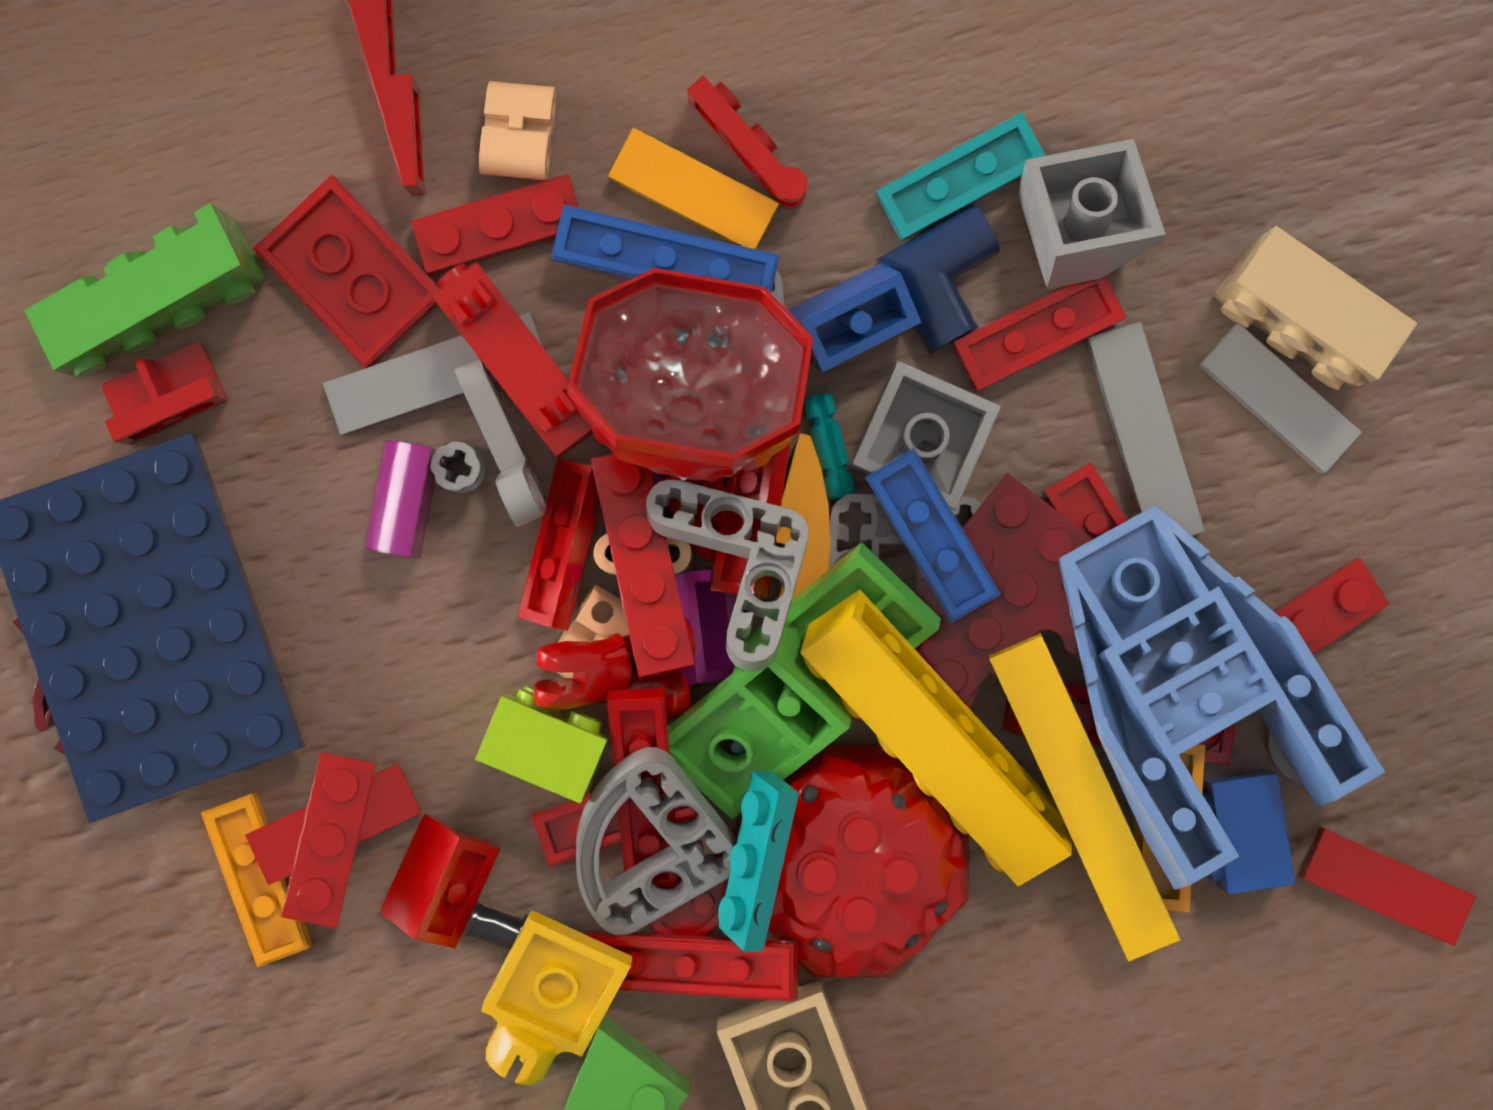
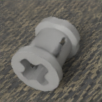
(473, 458)

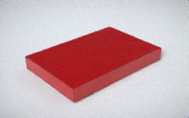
(349, 272)

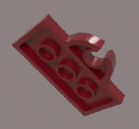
(1021, 549)

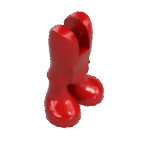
(600, 668)

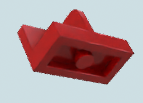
(162, 393)

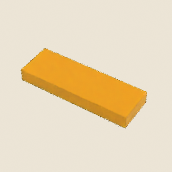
(693, 190)
(255, 901)

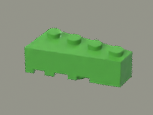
(147, 294)
(625, 1075)

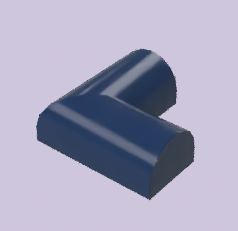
(932, 263)

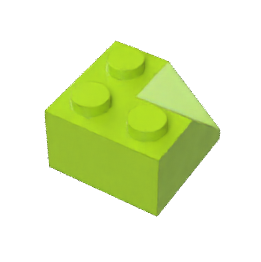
(544, 745)

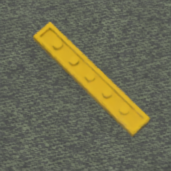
(1084, 797)

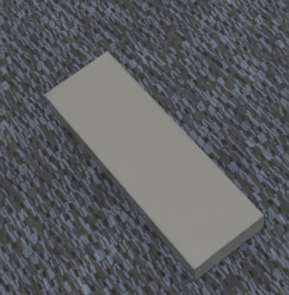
(1280, 398)

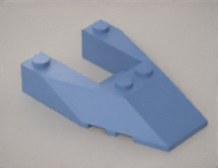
(1180, 655)

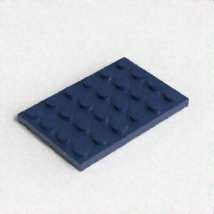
(143, 628)

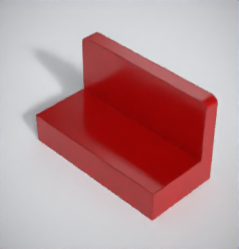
(438, 882)

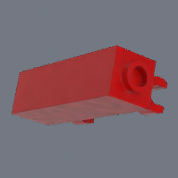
(512, 356)

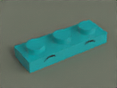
(959, 177)
(757, 860)

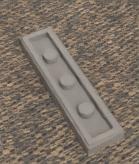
(403, 384)
(1143, 425)

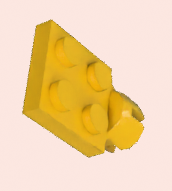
(550, 996)

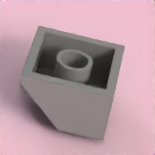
(1088, 211)
(934, 418)

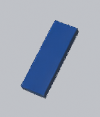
(932, 534)

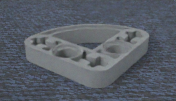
(682, 857)

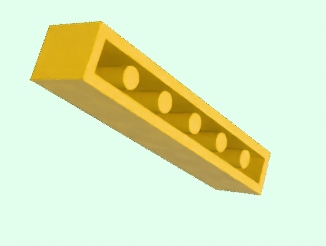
(936, 738)

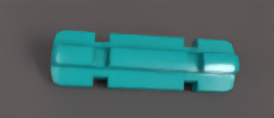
(829, 445)

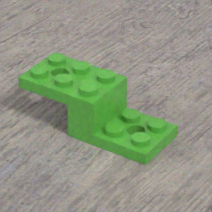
(785, 710)

